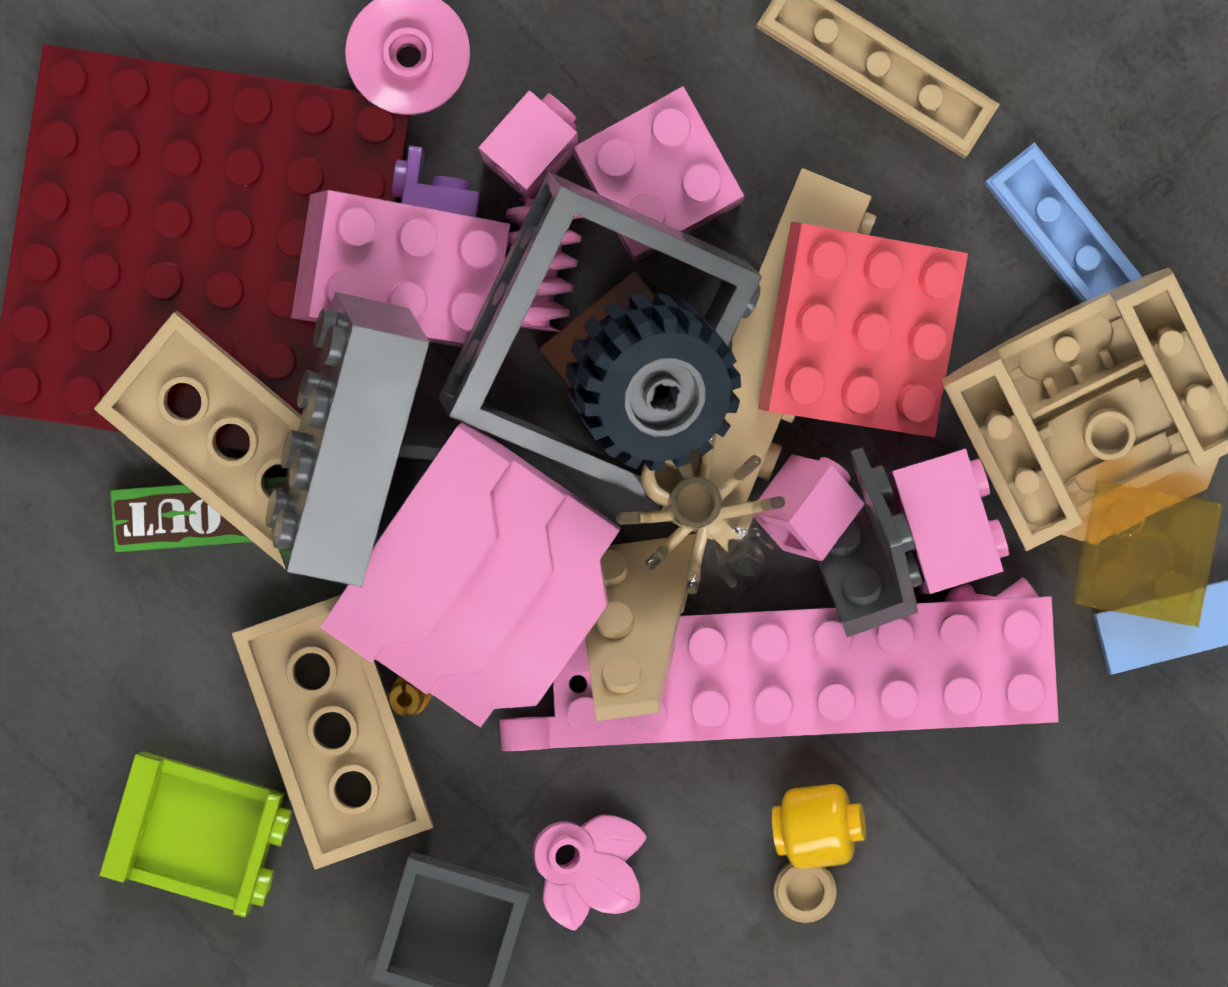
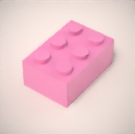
(399, 256)

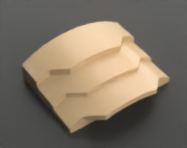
(1095, 395)

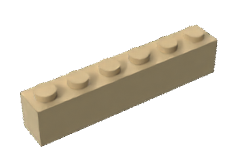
(812, 202)

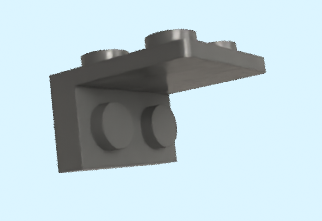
(872, 562)

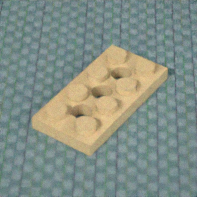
(188, 445)
(312, 769)

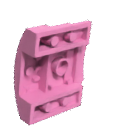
(480, 581)

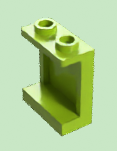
(196, 833)

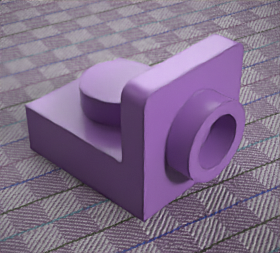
(444, 194)

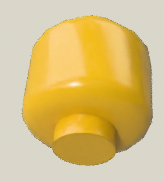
(817, 826)

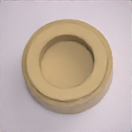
(804, 893)

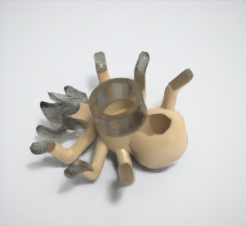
(696, 505)

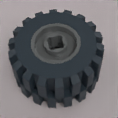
(653, 381)

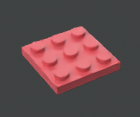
(862, 330)

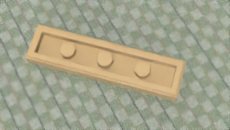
(882, 69)

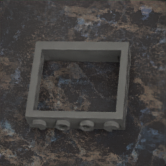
(517, 286)

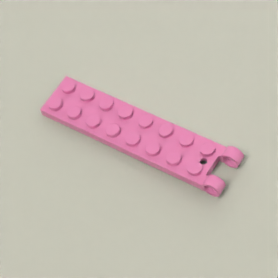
(805, 677)

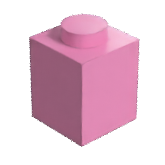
(815, 508)

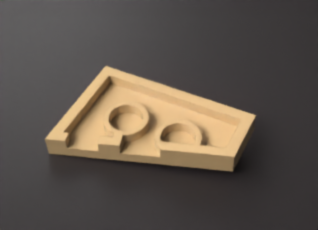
(636, 632)

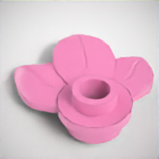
(597, 872)

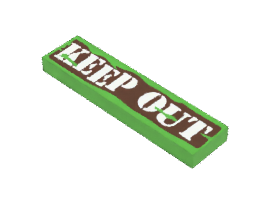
(171, 518)

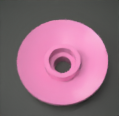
(392, 25)

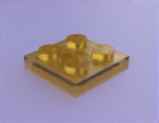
(1147, 553)

